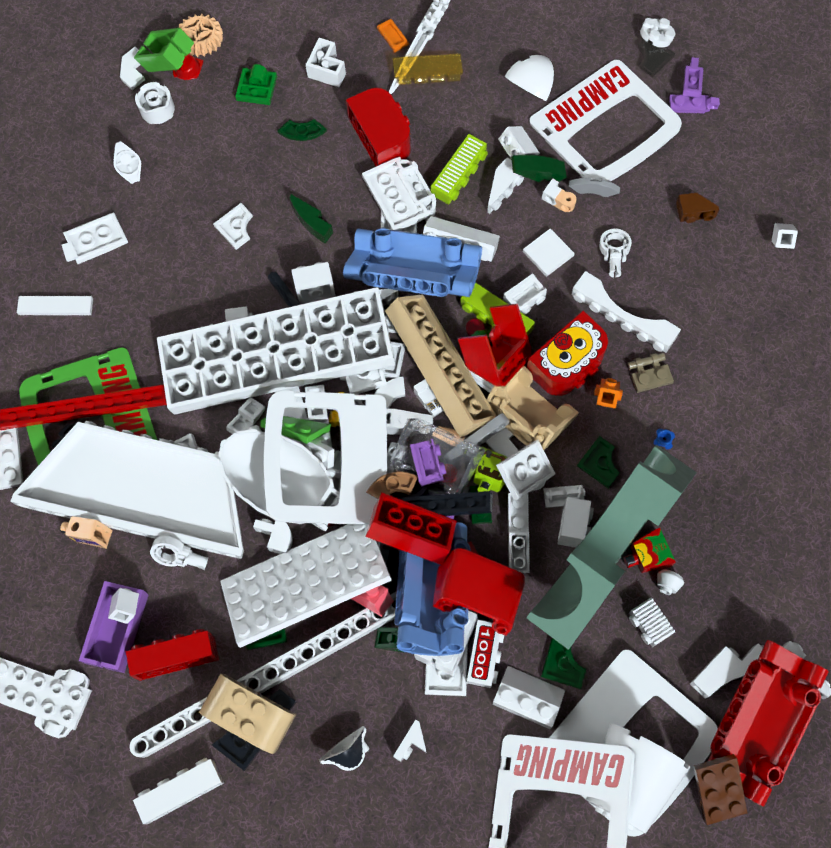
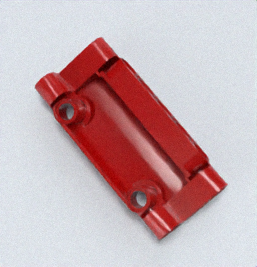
(769, 718)

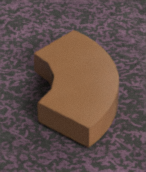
(393, 483)

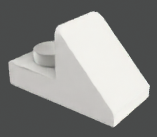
(413, 737)

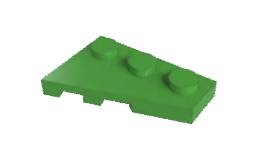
(301, 429)

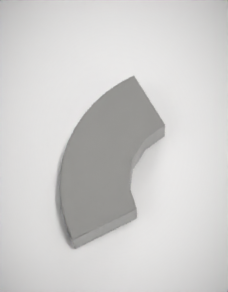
(602, 187)

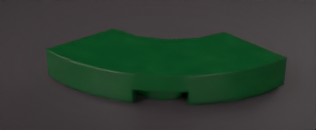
(302, 131)

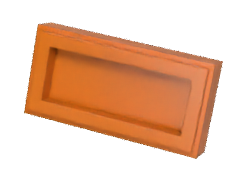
(392, 35)

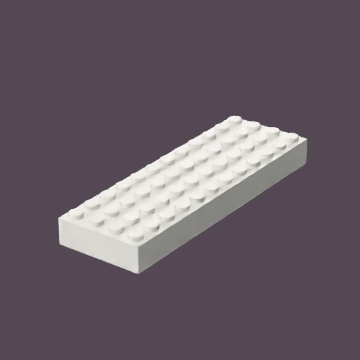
(275, 351)

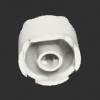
(155, 103)

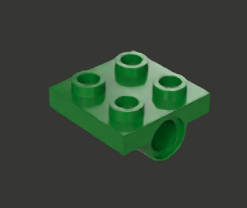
(256, 85)

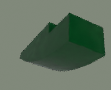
(538, 167)
(311, 219)

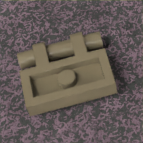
(650, 378)

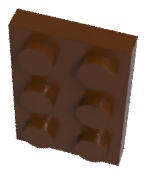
(720, 789)

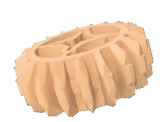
(204, 33)

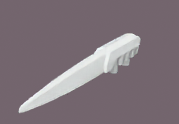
(425, 31)

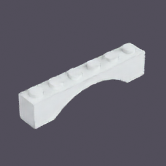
(657, 332)

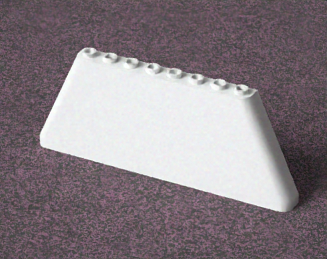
(137, 488)

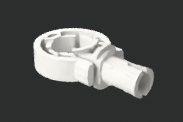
(615, 252)
(182, 555)

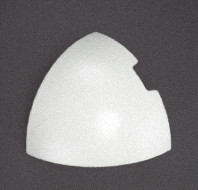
(533, 75)

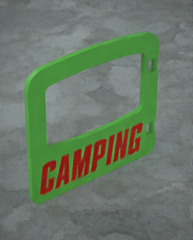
(104, 378)

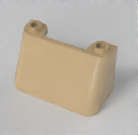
(529, 412)

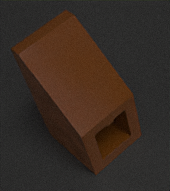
(695, 207)

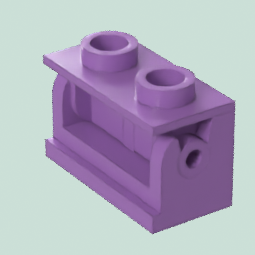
(427, 462)

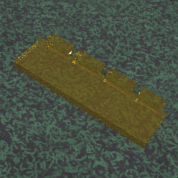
(427, 66)

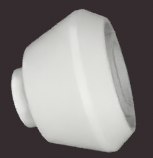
(669, 581)

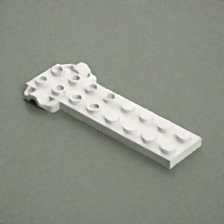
(53, 700)

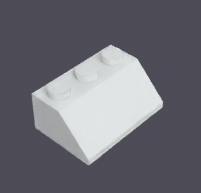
(529, 697)

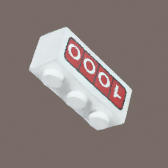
(484, 655)

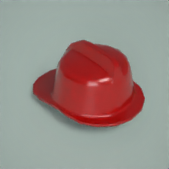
(190, 68)

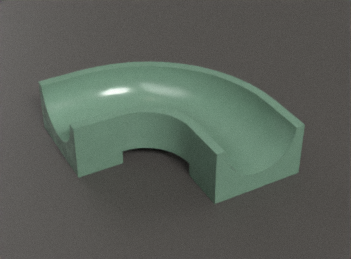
(593, 567)

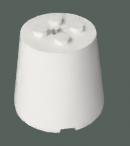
(654, 778)

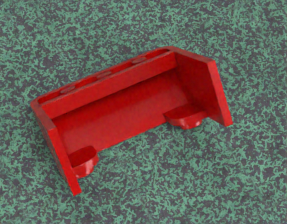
(509, 348)

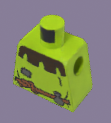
(487, 473)

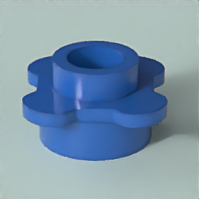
(664, 434)

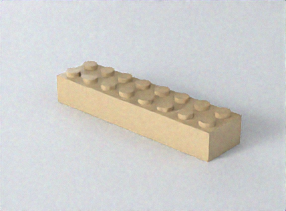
(440, 364)

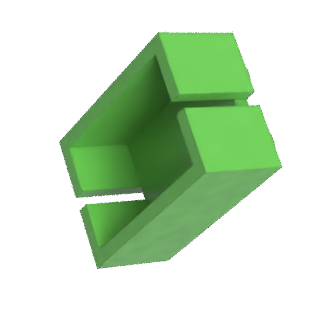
(168, 50)

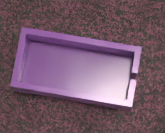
(108, 638)

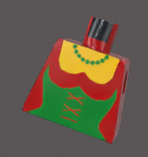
(650, 553)

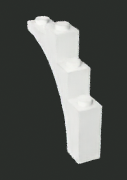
(728, 667)

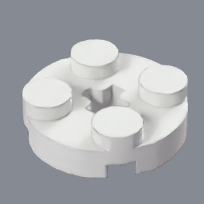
(658, 32)

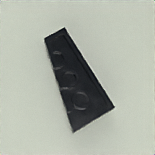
(241, 751)

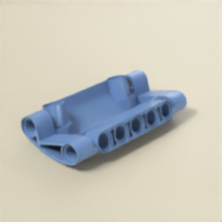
(414, 262)
(420, 625)

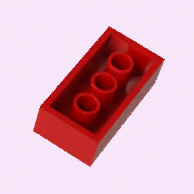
(411, 528)
(172, 655)

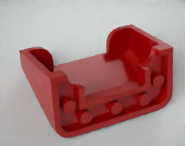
(479, 586)

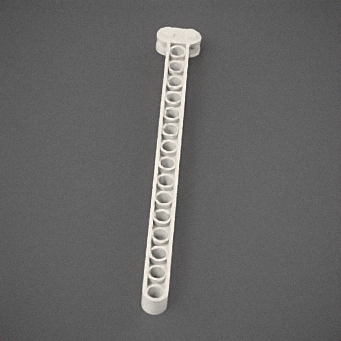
(260, 674)

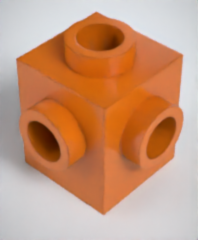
(608, 392)

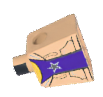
(87, 531)

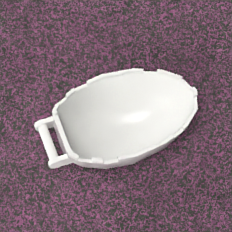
(302, 474)

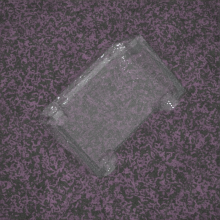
(457, 454)

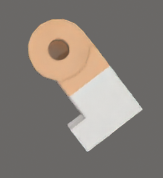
(558, 197)

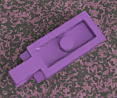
(693, 79)
(689, 104)

